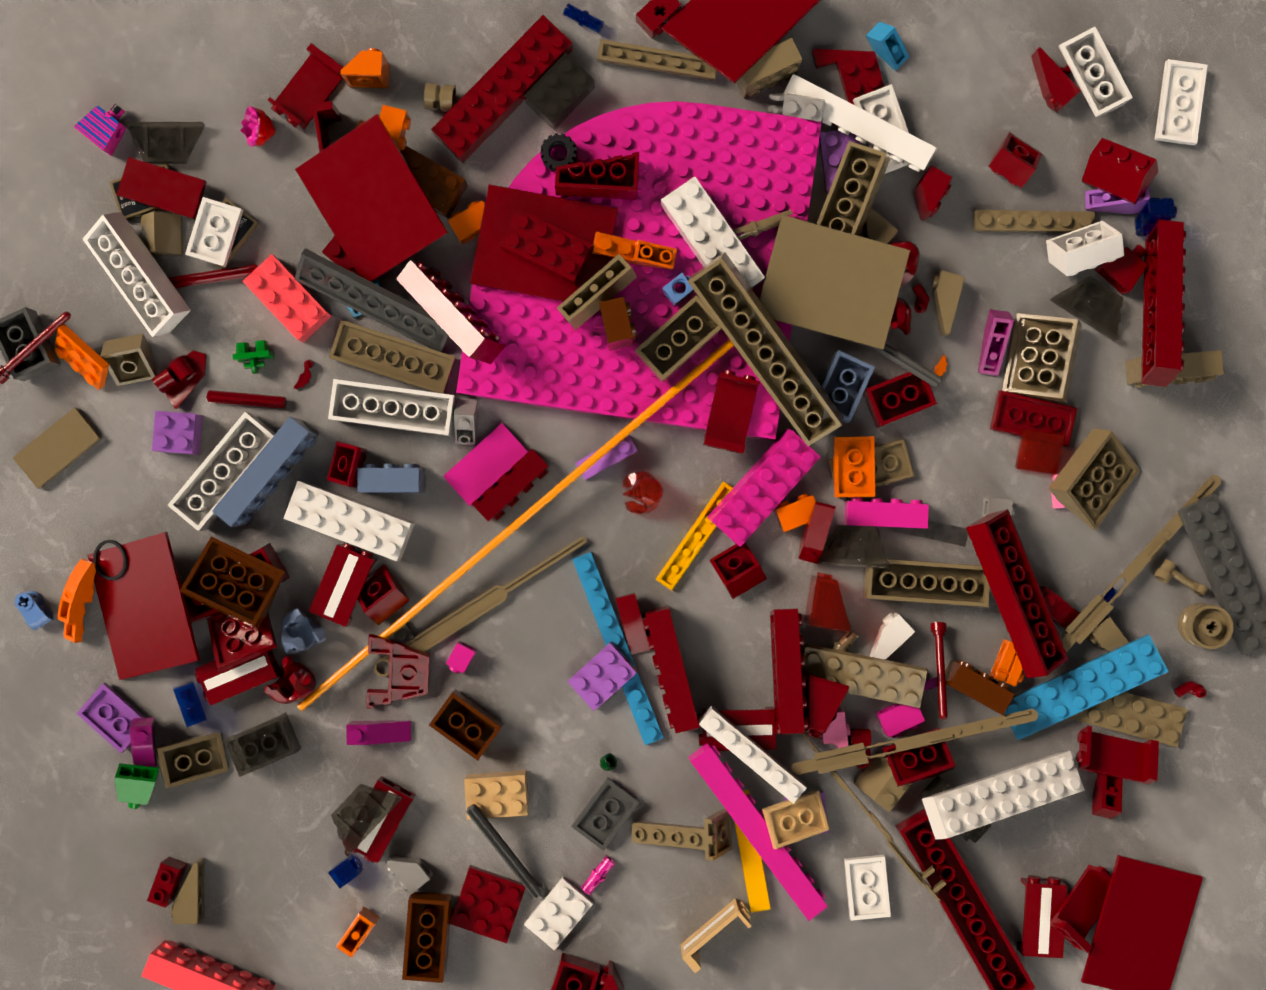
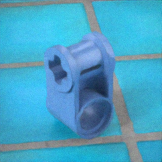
(35, 610)

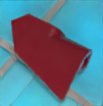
(181, 377)

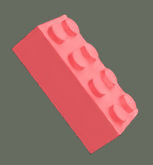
(287, 298)

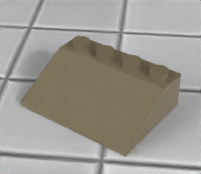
(1042, 357)
(1095, 477)

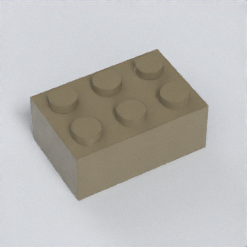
(776, 65)

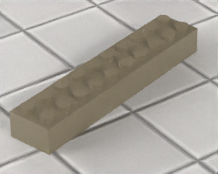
(766, 349)

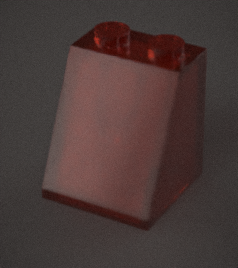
(825, 604)

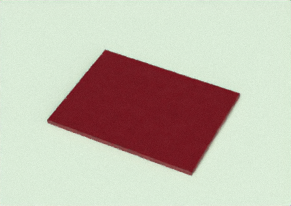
(734, 32)
(371, 199)
(506, 272)
(144, 608)
(1141, 926)

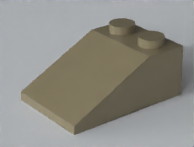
(191, 759)

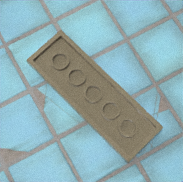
(392, 357)
(867, 675)
(1137, 717)

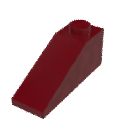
(1053, 82)
(816, 532)
(1059, 609)
(1107, 796)

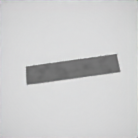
(938, 532)

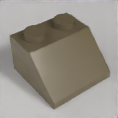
(129, 359)
(880, 784)

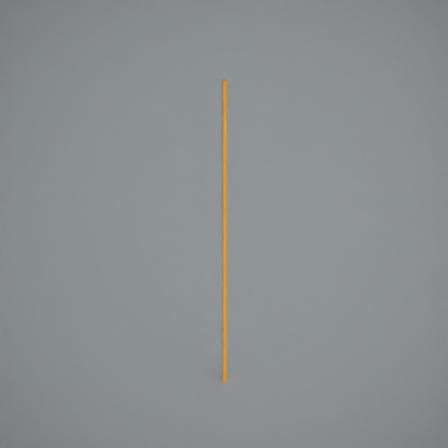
(521, 520)

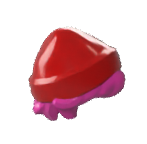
(257, 127)

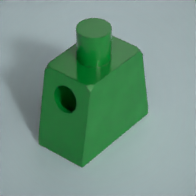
(135, 784)

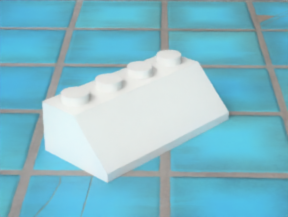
(1095, 72)

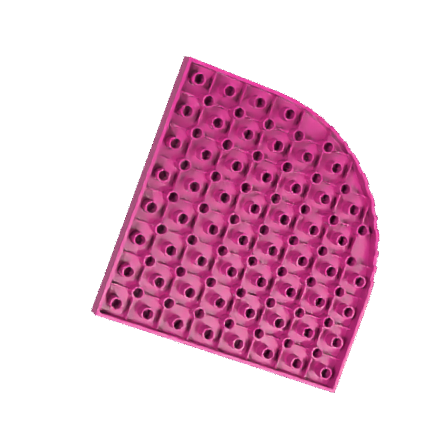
(750, 170)

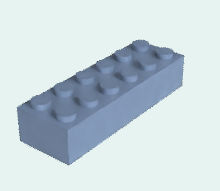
(265, 473)

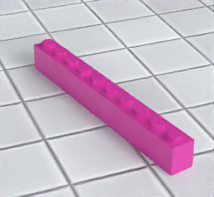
(755, 829)

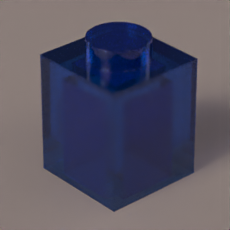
(346, 870)

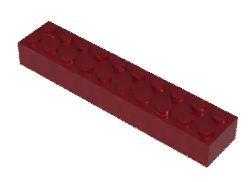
(965, 906)

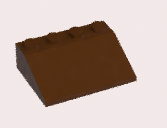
(233, 583)

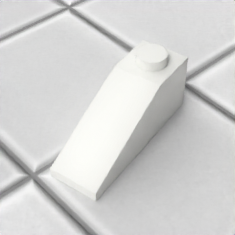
(890, 636)

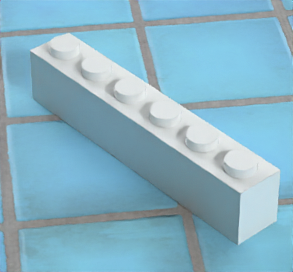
(752, 754)

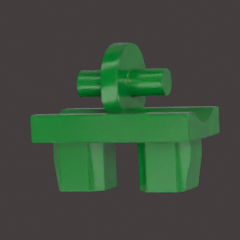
(262, 352)

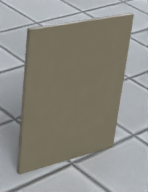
(833, 282)

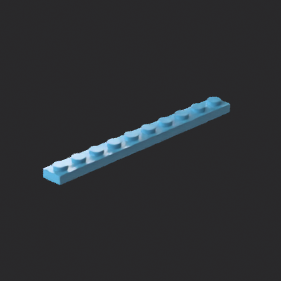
(612, 632)

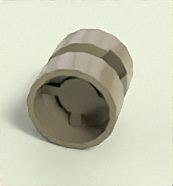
(439, 97)

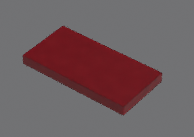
(161, 188)
(1020, 412)

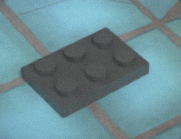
(605, 813)

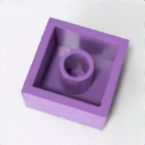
(177, 432)

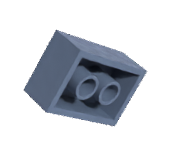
(846, 382)
(391, 479)

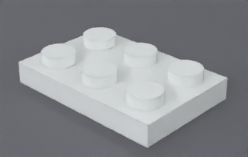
(214, 232)
(867, 887)
(558, 913)

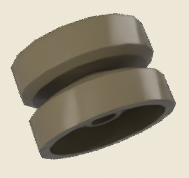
(1205, 625)

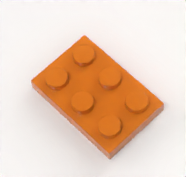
(81, 357)
(854, 466)

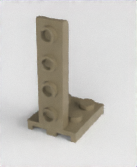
(713, 837)

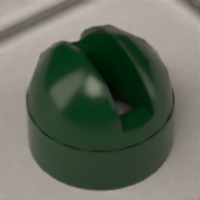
(608, 762)

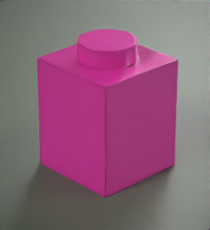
(461, 657)

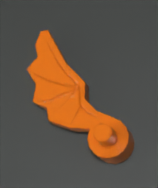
(941, 366)

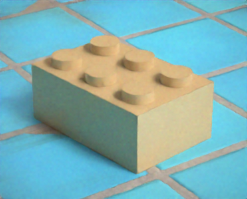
(498, 793)

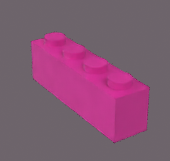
(886, 514)

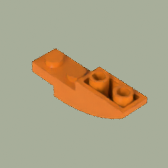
(634, 252)
(76, 593)

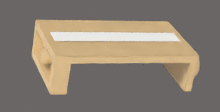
(710, 929)

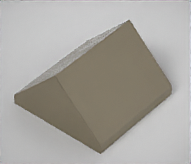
(162, 233)

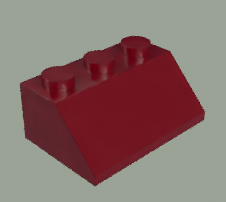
(1119, 170)

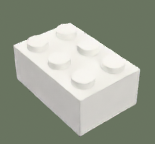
(1085, 248)

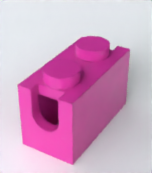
(899, 718)

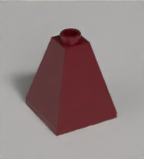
(823, 701)

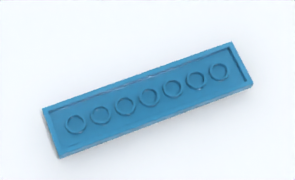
(1088, 685)

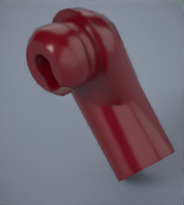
(922, 299)
(1191, 688)

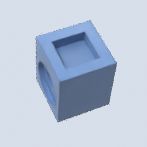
(674, 297)

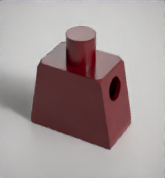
(1124, 271)

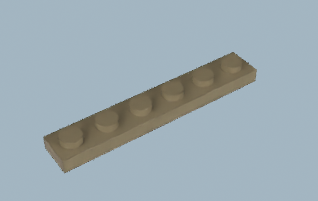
(654, 60)
(1031, 221)

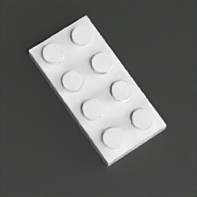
(1181, 102)
(886, 107)

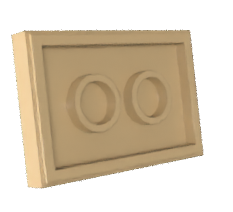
(796, 821)

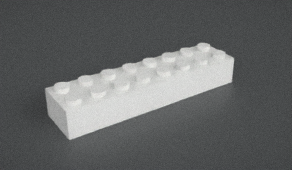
(1002, 795)

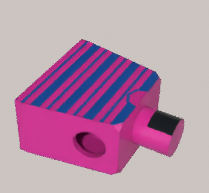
(103, 127)

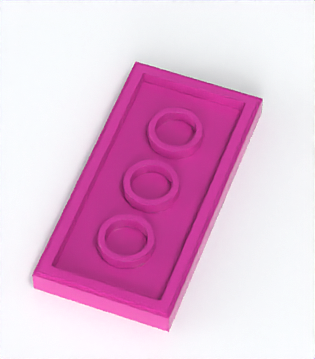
(485, 464)

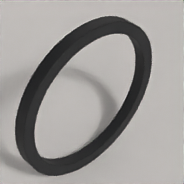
(125, 559)

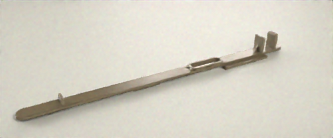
(1098, 608)
(855, 754)
(919, 876)

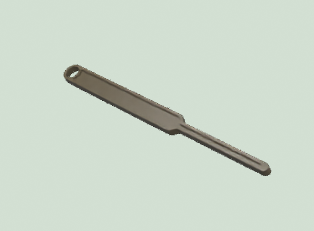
(477, 607)

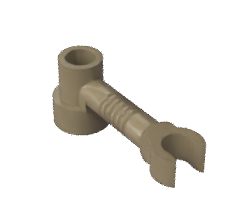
(1168, 571)

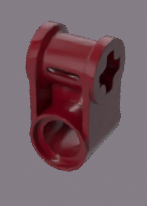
(861, 736)

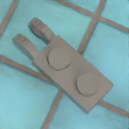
(798, 106)

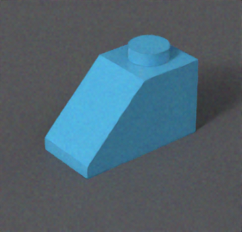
(888, 45)

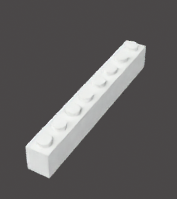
(867, 126)

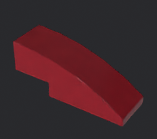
(632, 623)

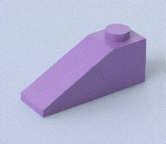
(1103, 202)
(618, 453)

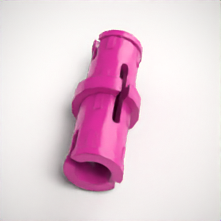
(598, 875)

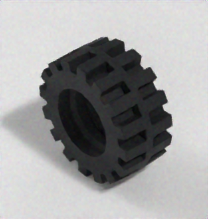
(558, 140)

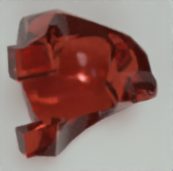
(647, 491)

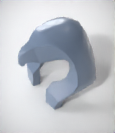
(299, 632)

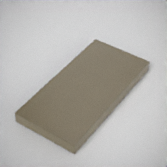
(57, 448)
(891, 463)

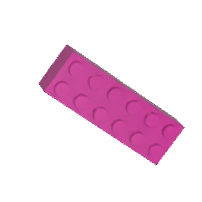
(763, 487)

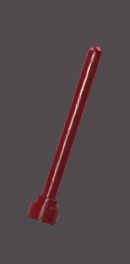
(5, 371)
(938, 630)

